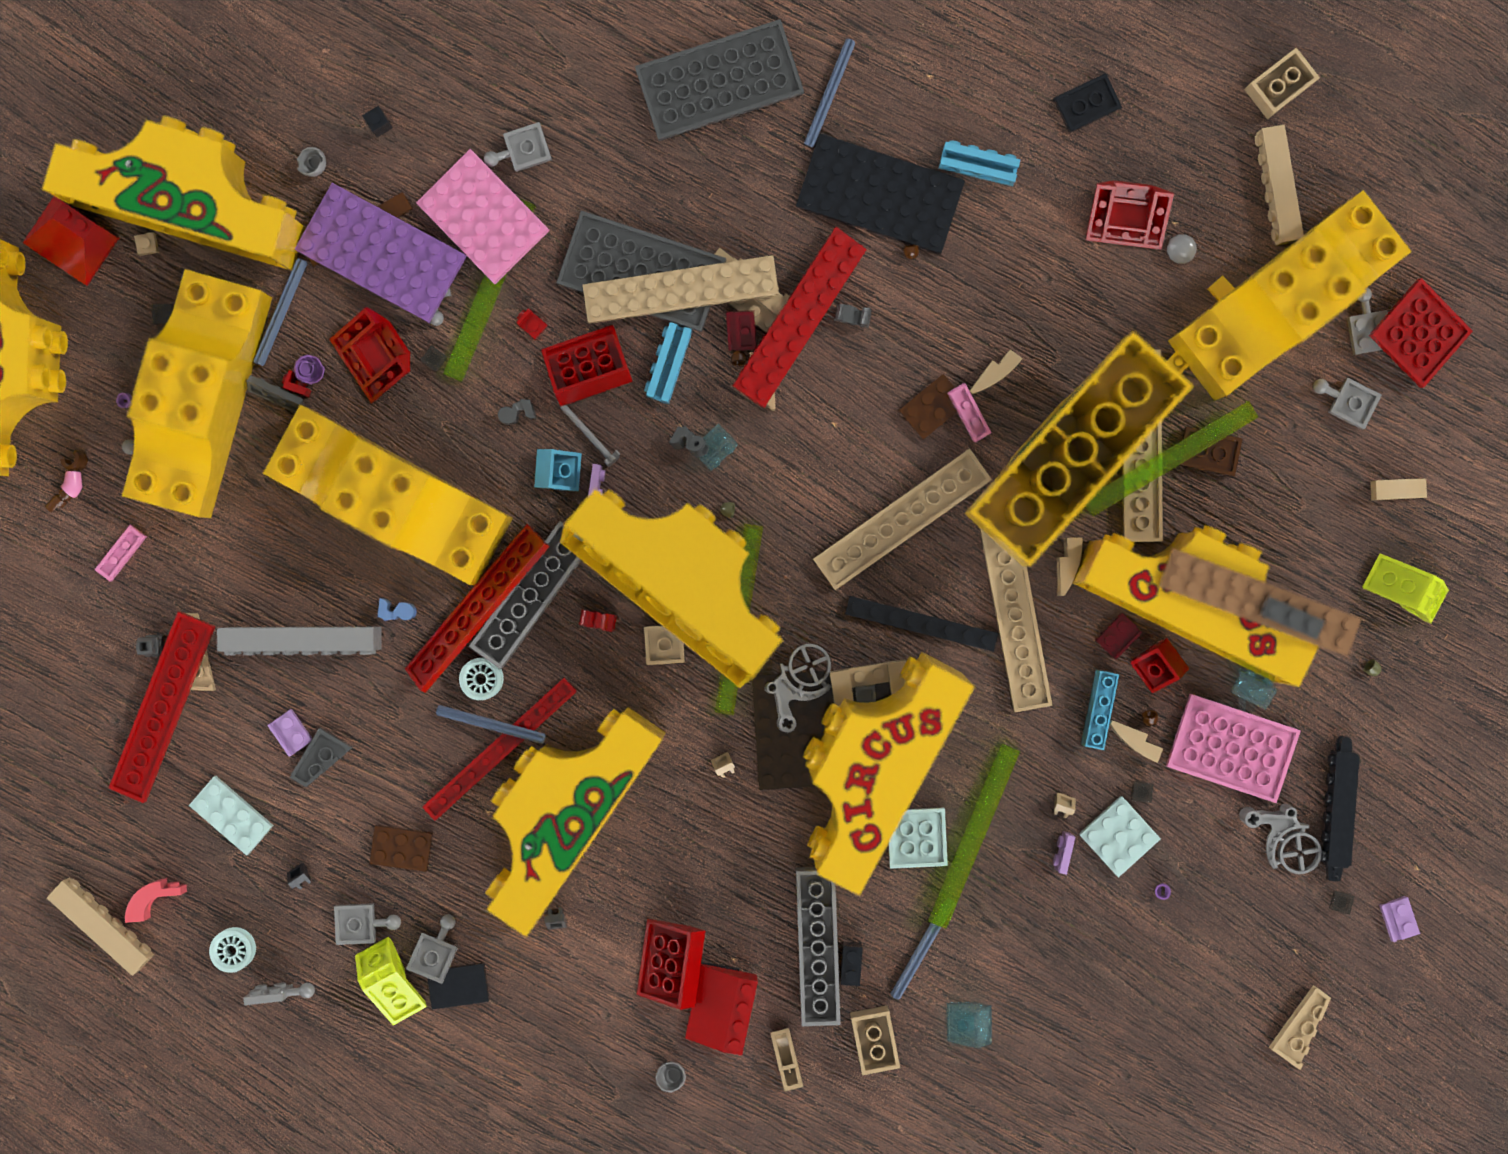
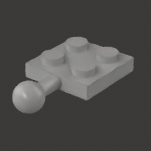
(525, 147)
(1362, 325)
(1352, 402)
(357, 923)
(433, 955)
(277, 993)

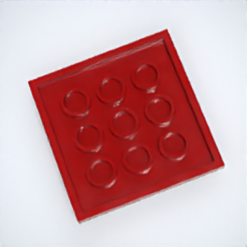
(1420, 333)

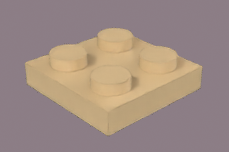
(662, 646)

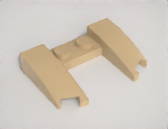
(846, 679)

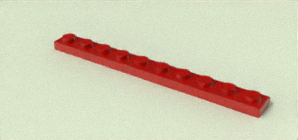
(498, 750)

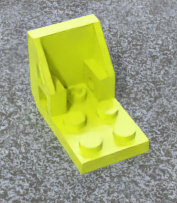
(1408, 586)
(385, 982)

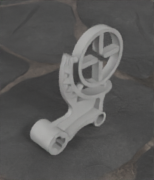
(785, 691)
(1281, 823)

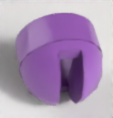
(120, 400)
(1158, 891)

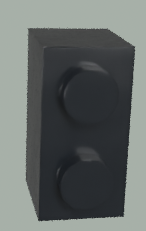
(851, 963)

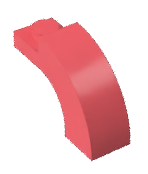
(141, 902)

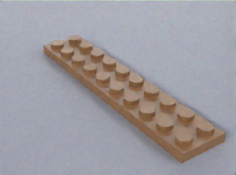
(1246, 598)

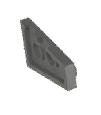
(319, 756)

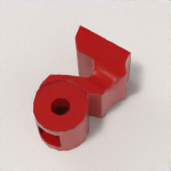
(598, 620)

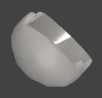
(311, 162)
(1181, 248)
(670, 1076)

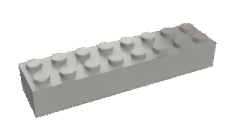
(526, 602)
(295, 639)
(817, 948)

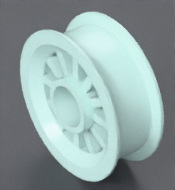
(466, 687)
(229, 966)

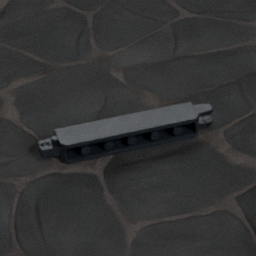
(1340, 808)

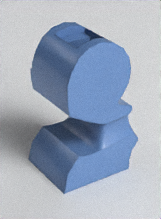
(403, 610)

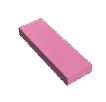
(969, 412)
(120, 553)

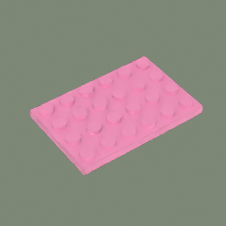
(482, 216)
(1233, 748)

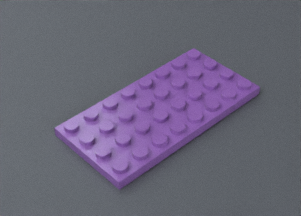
(380, 252)

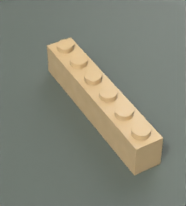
(1279, 185)
(100, 925)

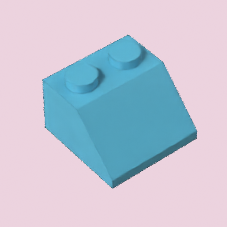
(557, 470)

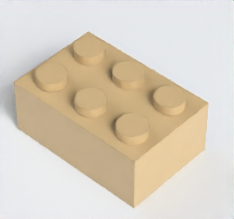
(1281, 83)
(875, 1040)

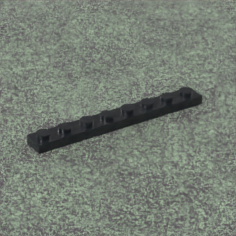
(921, 623)

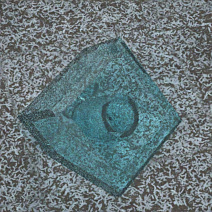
(969, 1024)

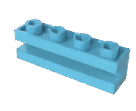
(979, 163)
(669, 363)
(1099, 709)

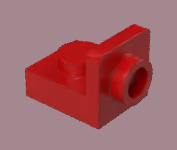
(531, 323)
(298, 387)

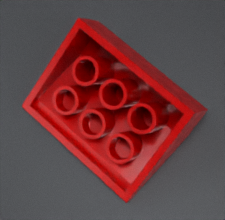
(586, 365)
(671, 963)
(722, 1009)

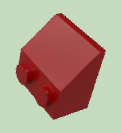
(1159, 665)

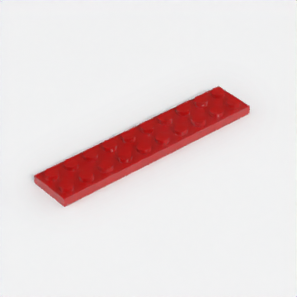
(799, 317)
(476, 608)
(161, 707)

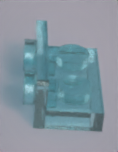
(720, 446)
(1254, 689)

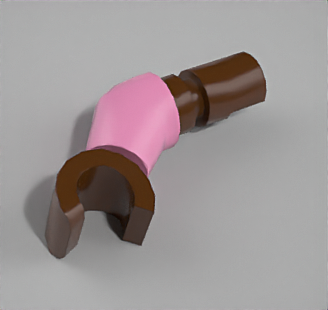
(72, 481)

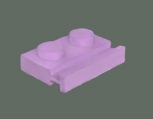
(597, 477)
(290, 732)
(1062, 859)
(1399, 919)

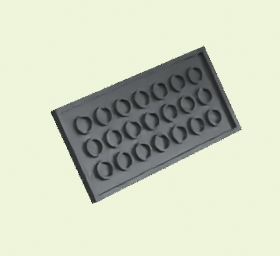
(719, 80)
(613, 251)

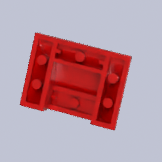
(1129, 214)
(70, 240)
(372, 352)

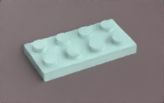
(231, 815)

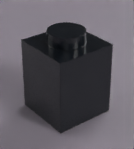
(377, 121)

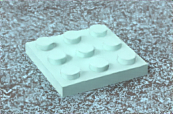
(1119, 836)
(919, 839)

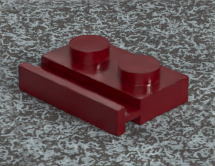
(741, 330)
(1118, 636)

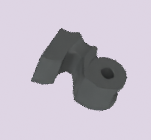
(852, 315)
(511, 415)
(695, 444)
(150, 645)

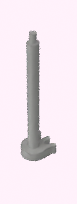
(610, 458)

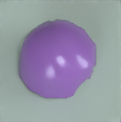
(308, 369)

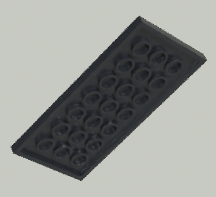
(880, 193)

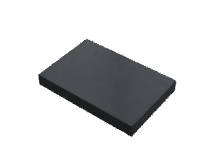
(1087, 103)
(460, 987)

